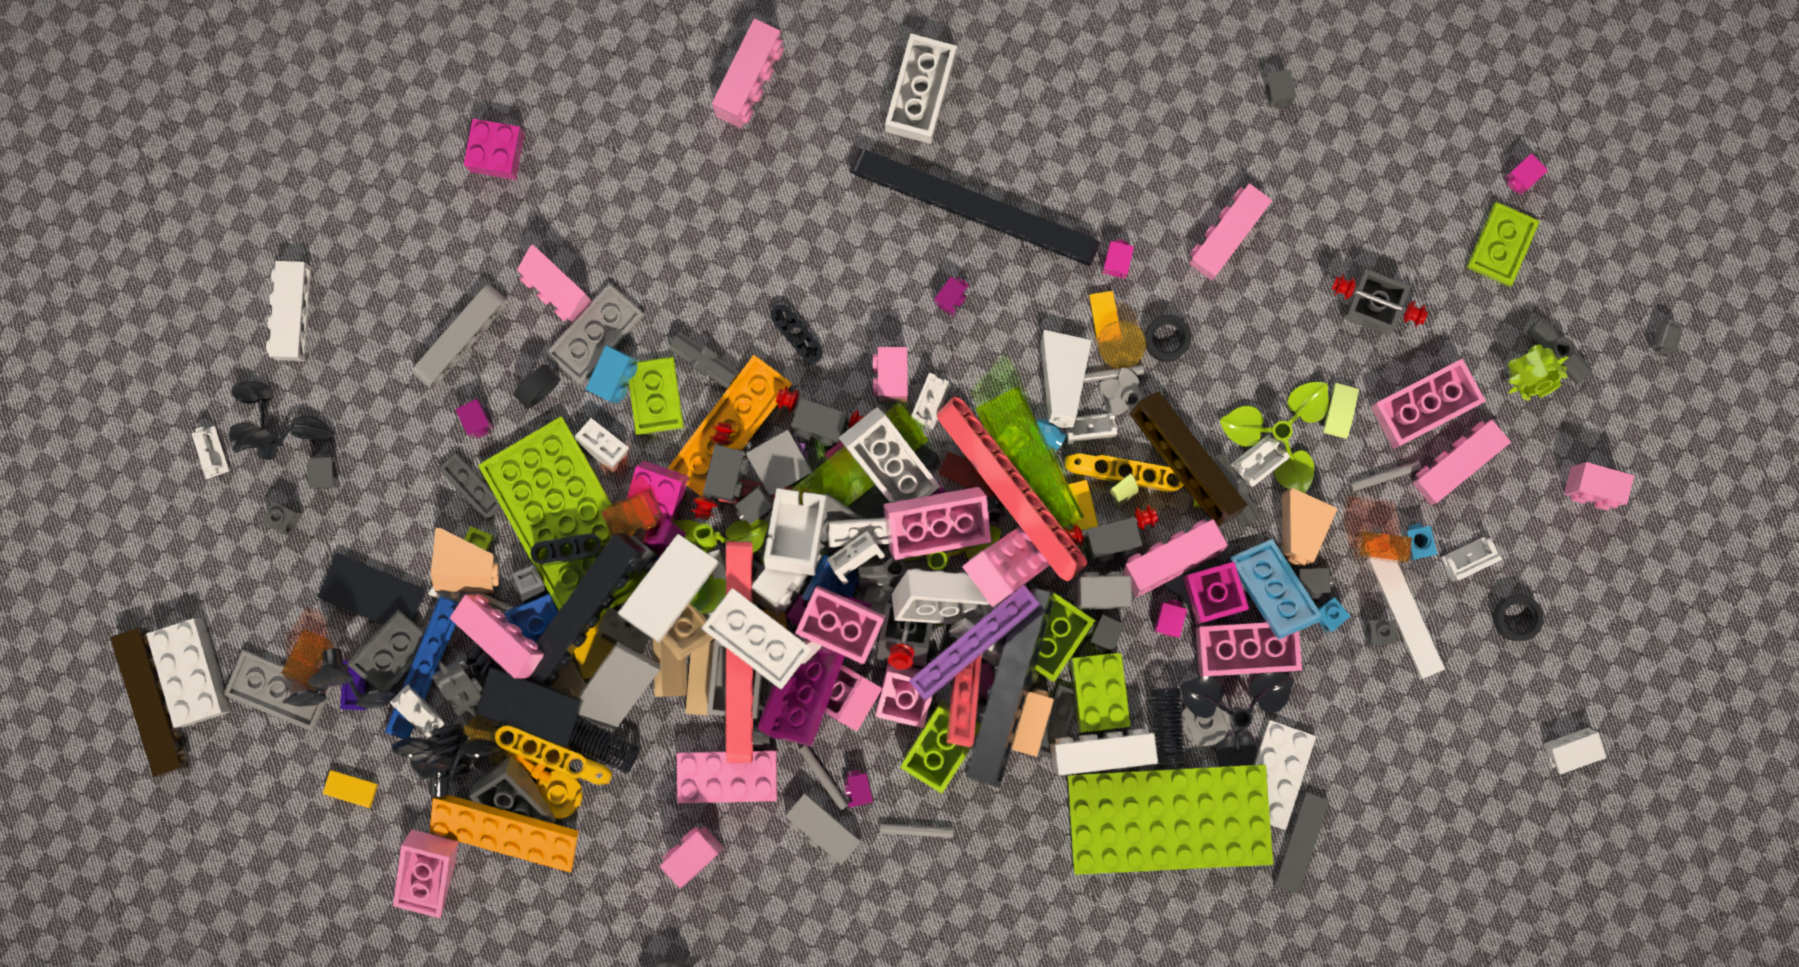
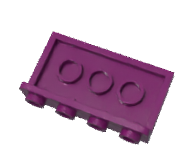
(799, 706)

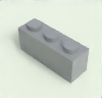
(822, 829)

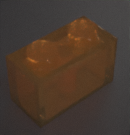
(632, 513)
(1382, 547)
(306, 658)

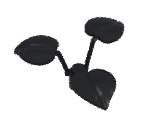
(248, 436)
(336, 673)
(1204, 694)
(436, 766)

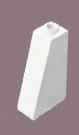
(1064, 372)

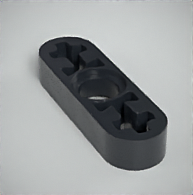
(780, 325)

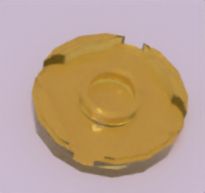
(1121, 344)

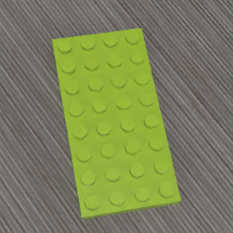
(553, 495)
(1170, 819)

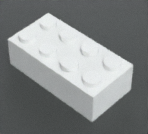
(920, 88)
(888, 458)
(939, 598)
(188, 672)
(1103, 753)

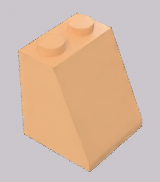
(1303, 526)
(462, 566)
(1033, 722)

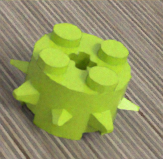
(1536, 372)

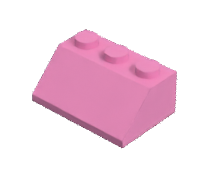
(552, 285)

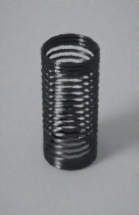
(1168, 695)
(629, 758)

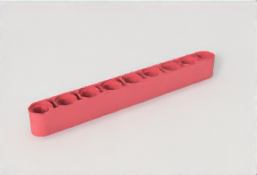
(1011, 489)
(738, 673)

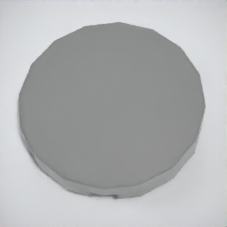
(1205, 730)

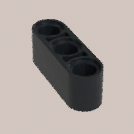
(556, 547)

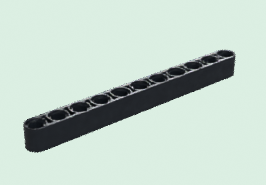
(974, 207)

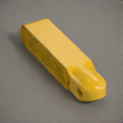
(1087, 468)
(588, 772)

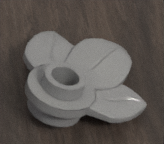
(1119, 390)

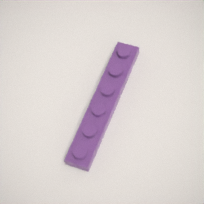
(974, 642)

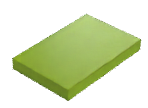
(1503, 244)
(656, 397)

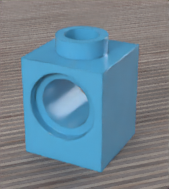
(1428, 548)
(1333, 615)

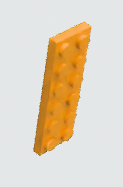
(744, 407)
(504, 832)

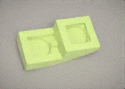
(1341, 410)
(1124, 490)

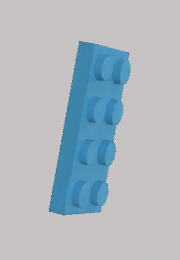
(1275, 589)

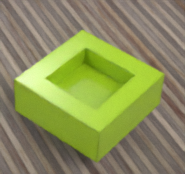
(479, 538)

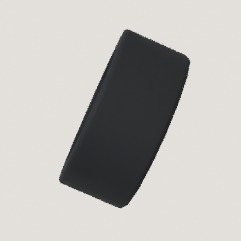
(1185, 338)
(536, 386)
(1531, 604)

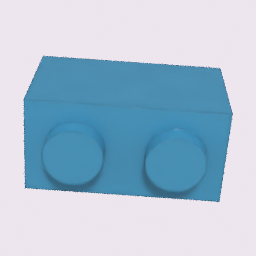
(612, 375)

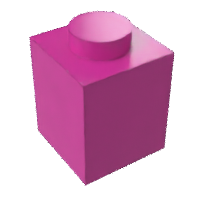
(1525, 174)
(1118, 258)
(1170, 619)

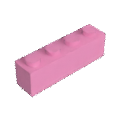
(1230, 232)
(1460, 462)
(497, 636)

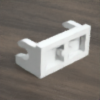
(930, 401)
(1092, 427)
(601, 444)
(1259, 461)
(854, 555)
(1470, 558)
(417, 711)
(1575, 750)

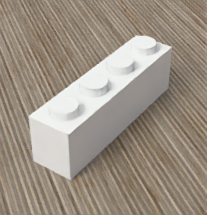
(289, 311)

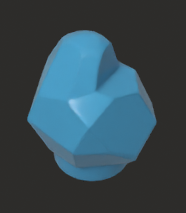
(1051, 433)

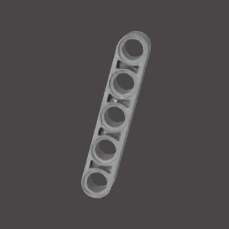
(459, 336)

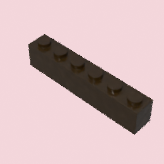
(1188, 459)
(148, 703)

